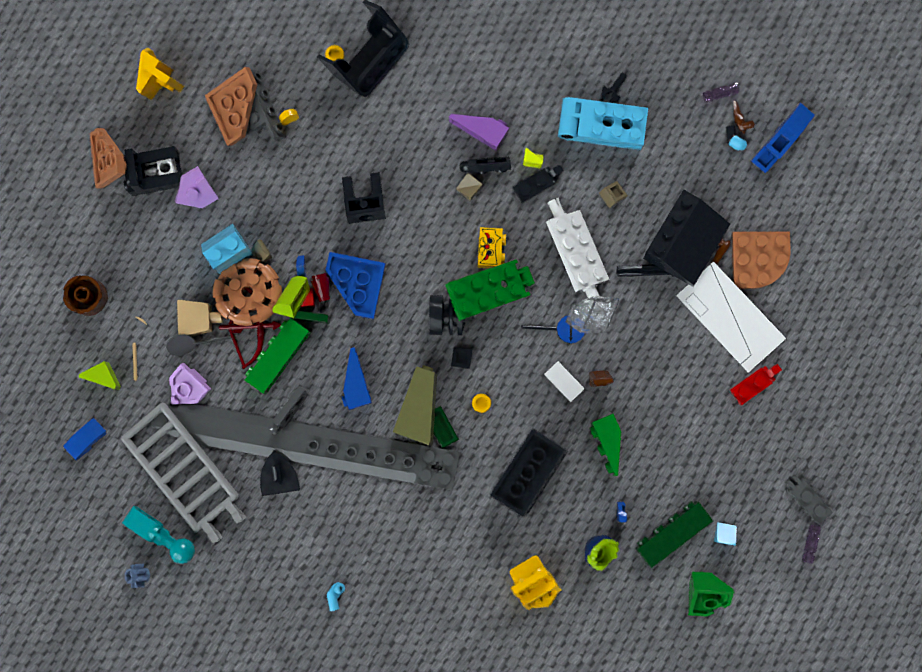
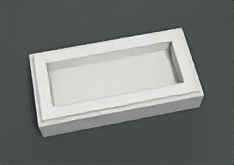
(564, 381)

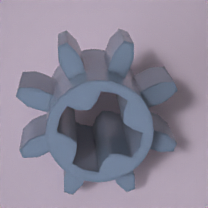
(137, 575)

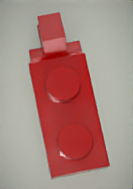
(755, 383)

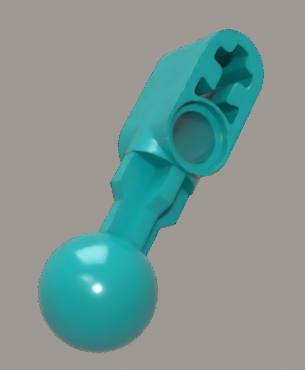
(153, 531)

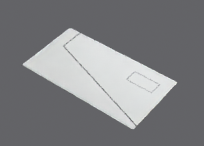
(731, 317)

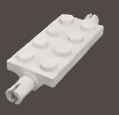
(576, 249)

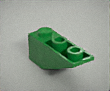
(609, 434)

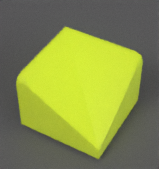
(532, 159)

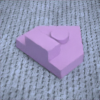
(195, 190)
(187, 386)

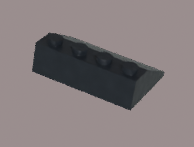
(687, 238)

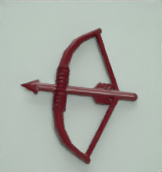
(238, 329)

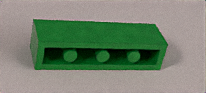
(277, 356)

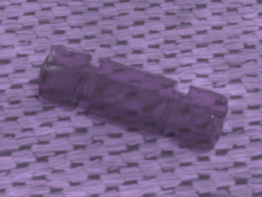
(720, 92)
(811, 544)

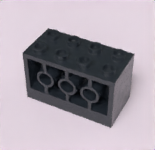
(528, 473)

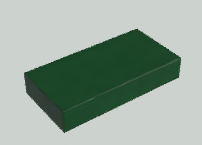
(312, 317)
(443, 429)

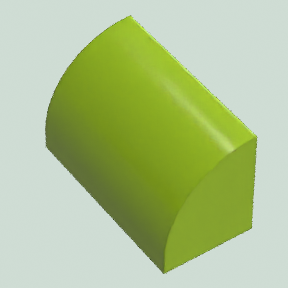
(292, 297)

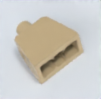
(196, 317)

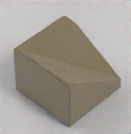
(469, 186)

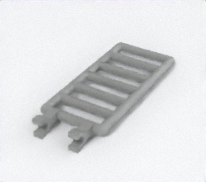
(205, 523)

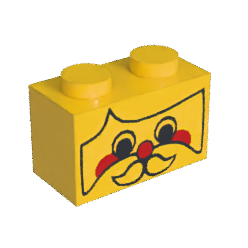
(490, 247)

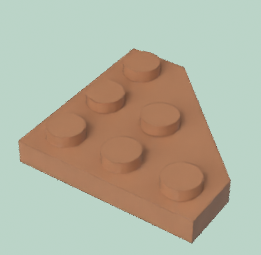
(233, 104)
(106, 157)

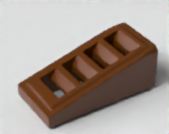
(600, 378)

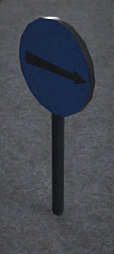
(564, 331)

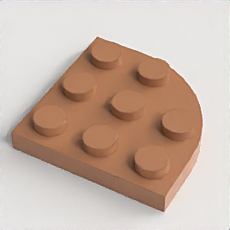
(759, 258)

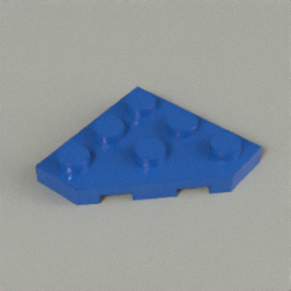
(357, 281)

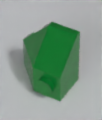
(707, 594)

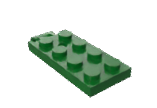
(484, 289)

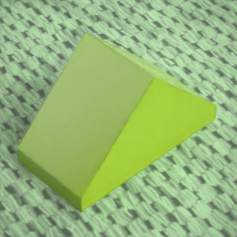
(101, 374)

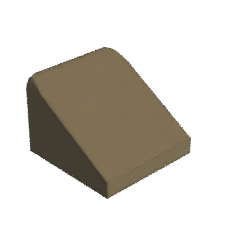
(613, 194)
(261, 251)

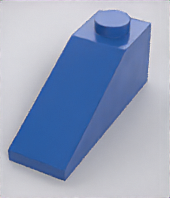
(355, 386)

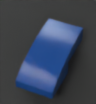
(84, 438)

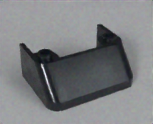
(375, 57)

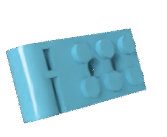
(583, 122)

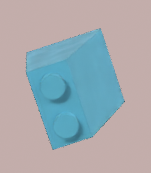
(225, 249)

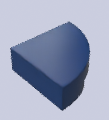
(300, 266)
(621, 514)

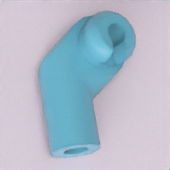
(333, 594)

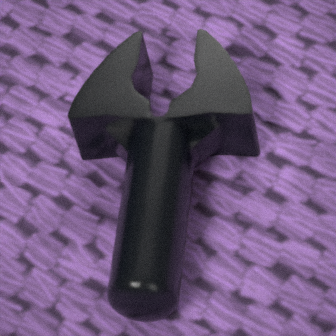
(614, 88)

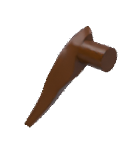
(739, 119)
(724, 245)

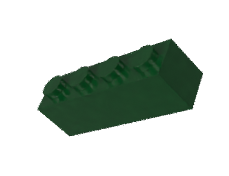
(673, 534)

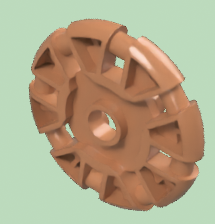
(239, 283)

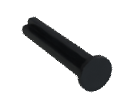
(640, 270)

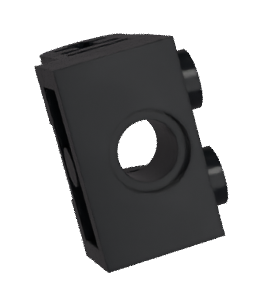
(364, 208)

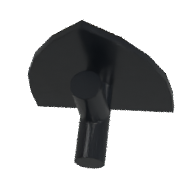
(278, 476)

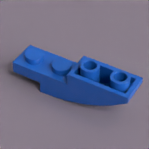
(783, 138)

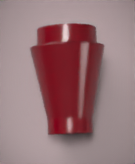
(321, 286)

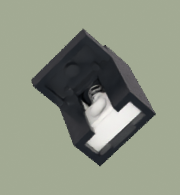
(136, 180)

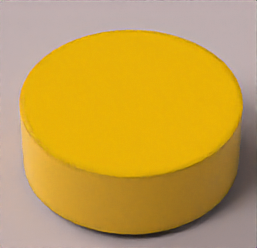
(334, 52)
(288, 116)
(481, 403)

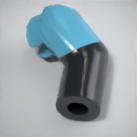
(733, 140)

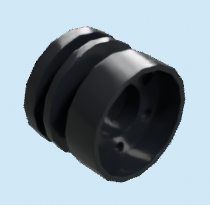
(442, 316)

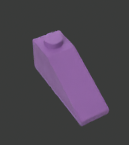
(485, 129)

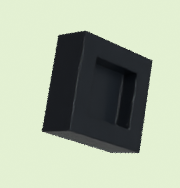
(461, 358)

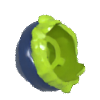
(600, 551)

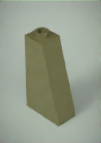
(418, 408)

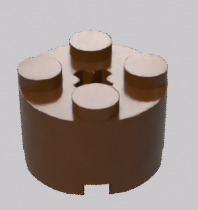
(74, 295)

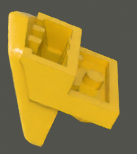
(154, 75)
(534, 584)

